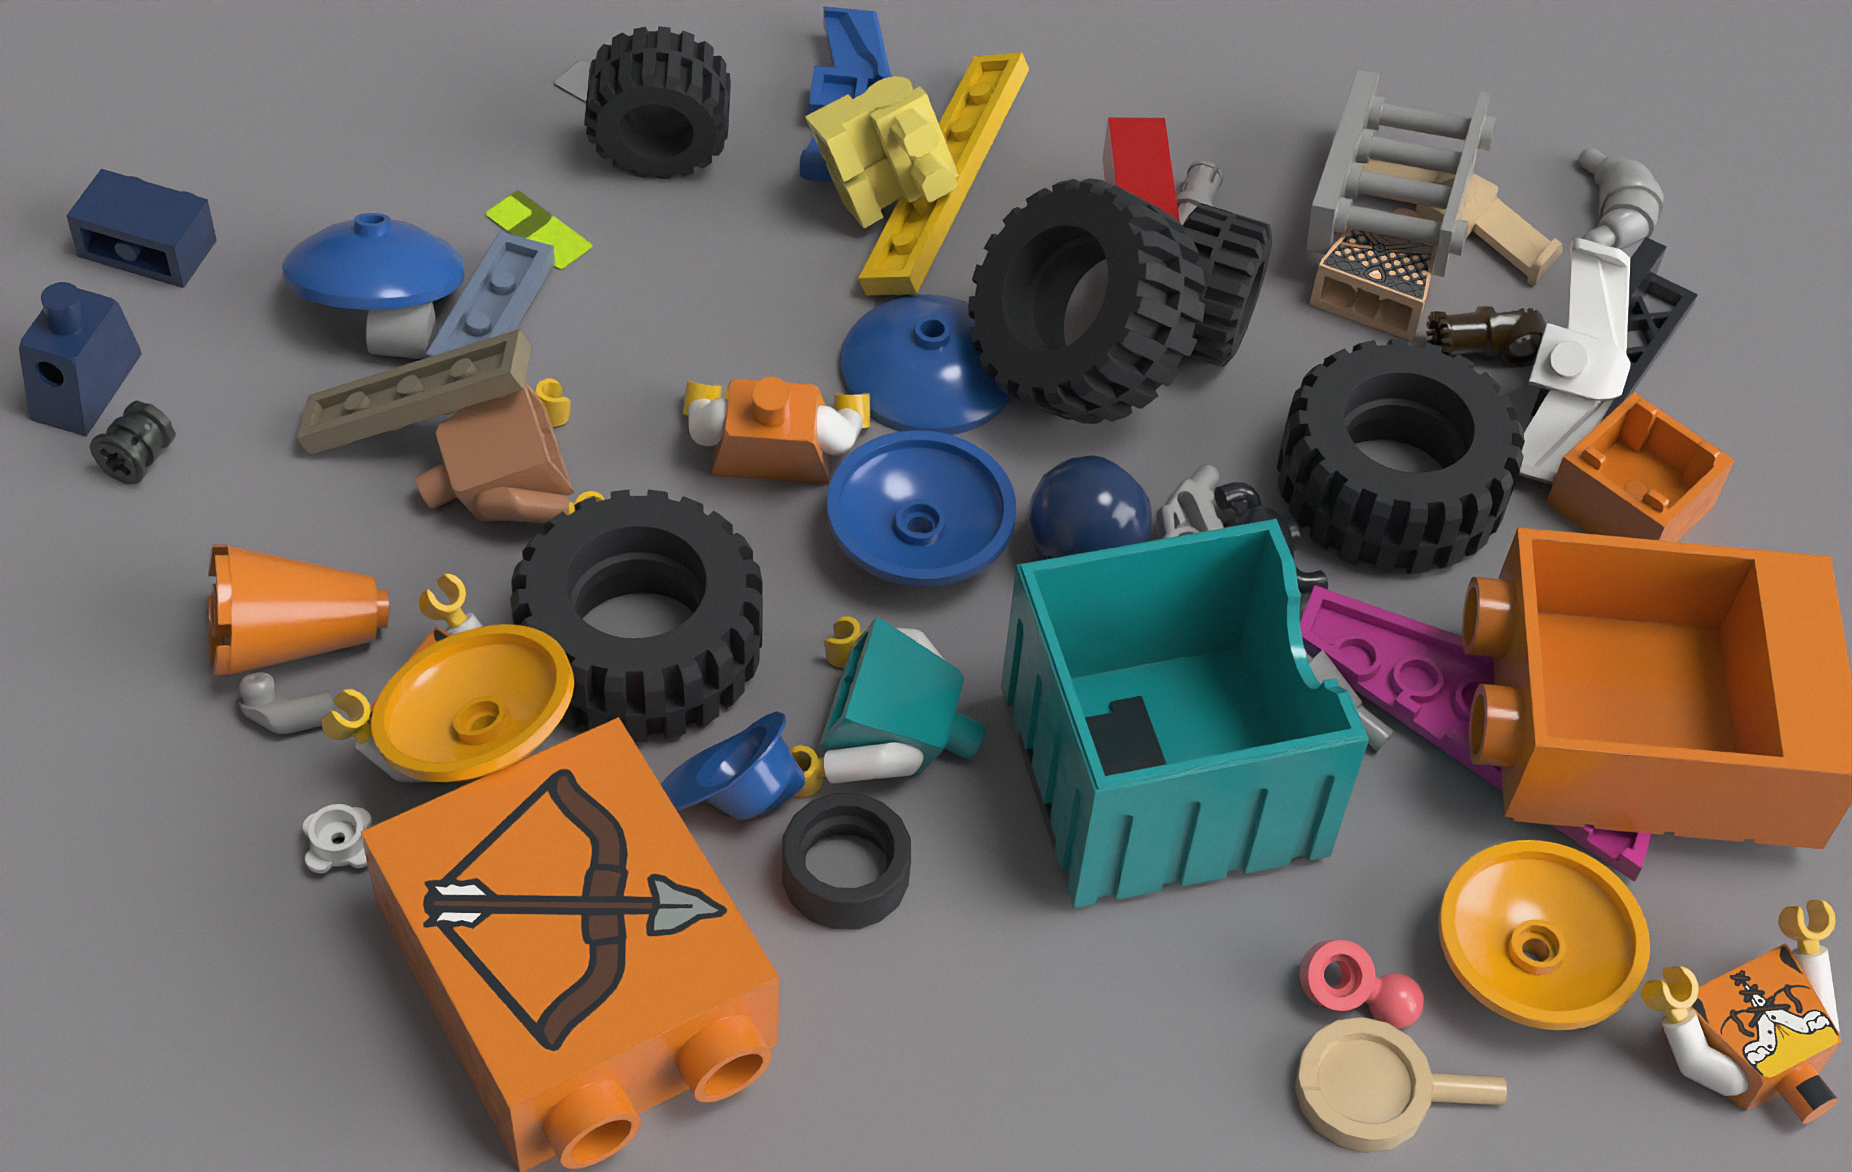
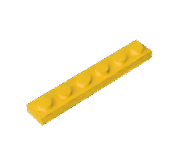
(969, 128)

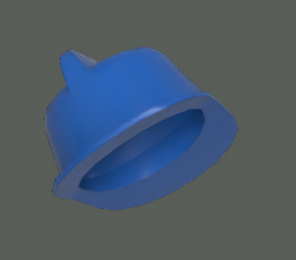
(740, 774)

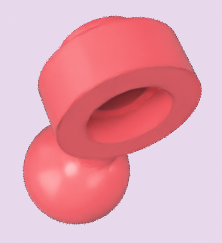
(1390, 998)

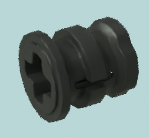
(118, 441)

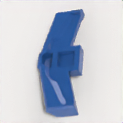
(857, 64)

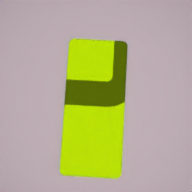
(529, 220)

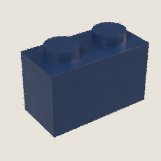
(142, 228)

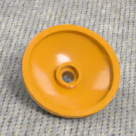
(472, 703)
(1552, 905)

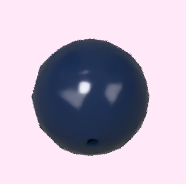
(1087, 508)

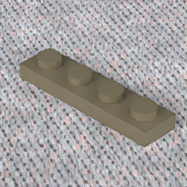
(415, 392)

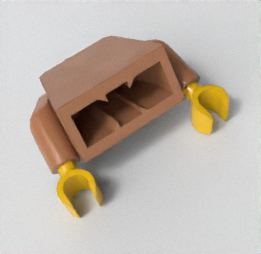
(505, 458)

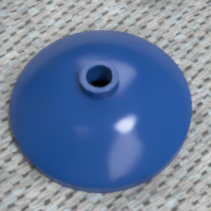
(373, 265)
(920, 366)
(925, 486)

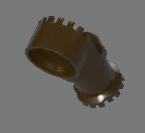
(1488, 334)

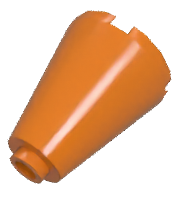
(285, 609)

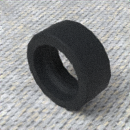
(846, 816)

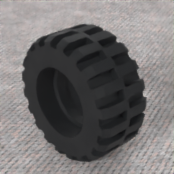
(1144, 315)
(1386, 512)
(647, 548)

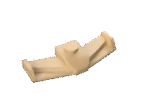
(1487, 218)

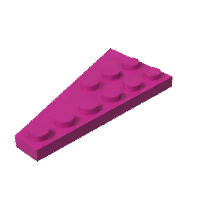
(1430, 687)

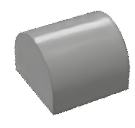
(401, 331)

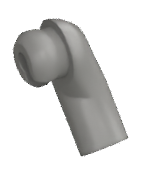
(277, 711)

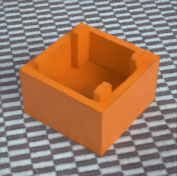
(1639, 476)

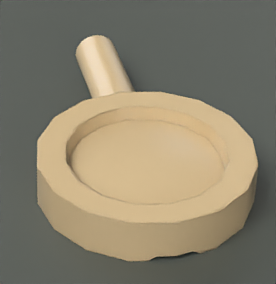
(1373, 1085)

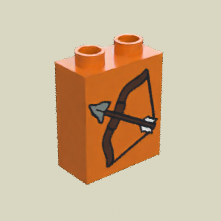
(575, 947)

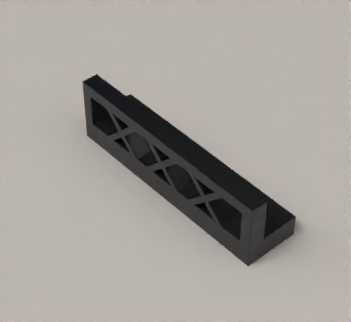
(1645, 280)

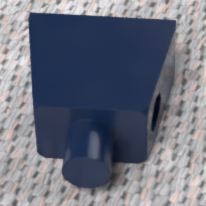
(75, 357)

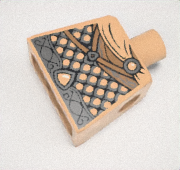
(1376, 280)

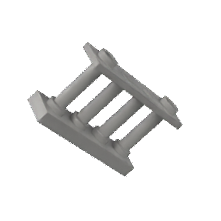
(1358, 144)

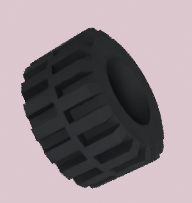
(658, 102)
(1234, 264)

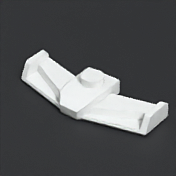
(1580, 363)

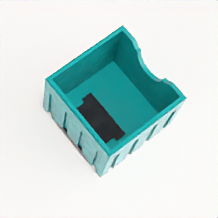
(1176, 712)

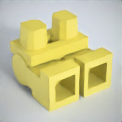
(883, 148)

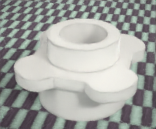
(332, 823)

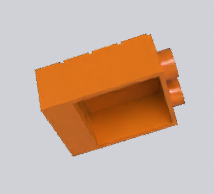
(1664, 688)

